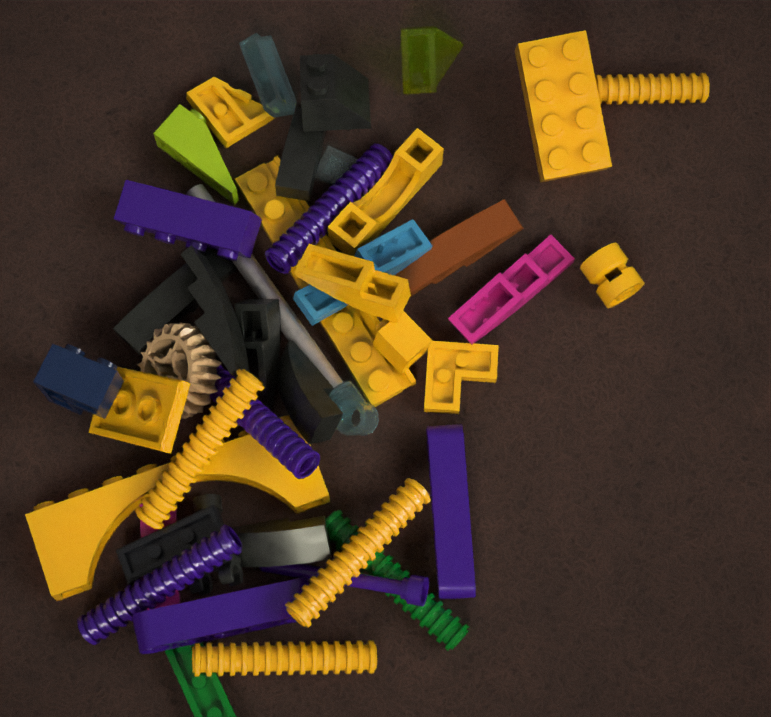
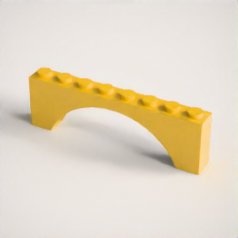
(76, 530)

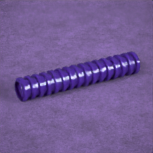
(316, 220)
(273, 433)
(159, 584)

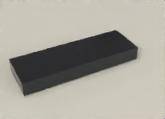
(160, 546)

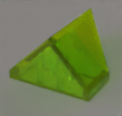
(425, 57)

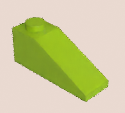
(192, 145)

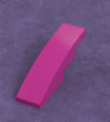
(511, 290)

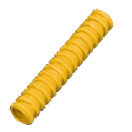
(653, 88)
(199, 449)
(357, 553)
(284, 658)

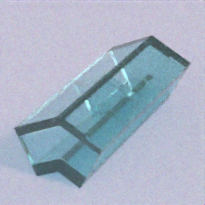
(268, 75)

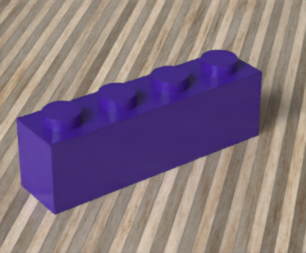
(187, 219)

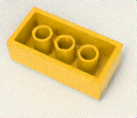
(563, 106)

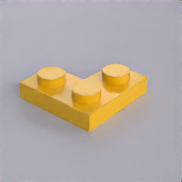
(450, 364)

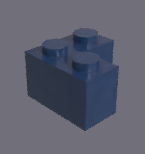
(77, 381)

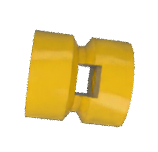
(605, 265)

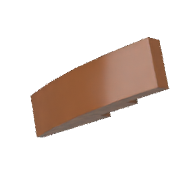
(462, 246)

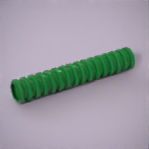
(431, 615)

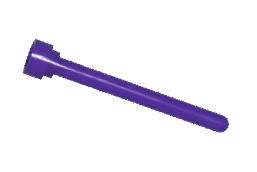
(411, 589)

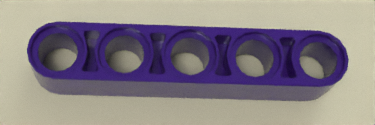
(450, 512)
(215, 617)

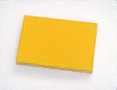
(144, 411)

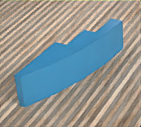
(390, 255)

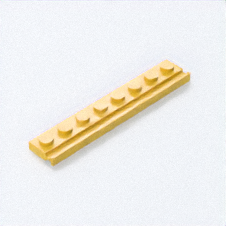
(349, 328)

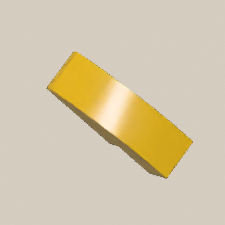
(354, 282)

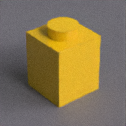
(401, 342)

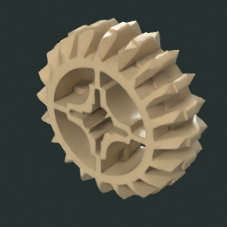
(184, 355)

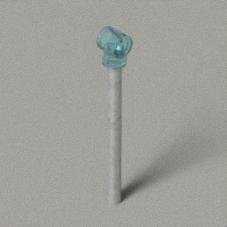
(343, 393)

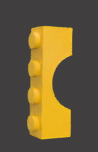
(406, 174)

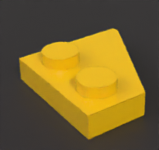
(227, 110)

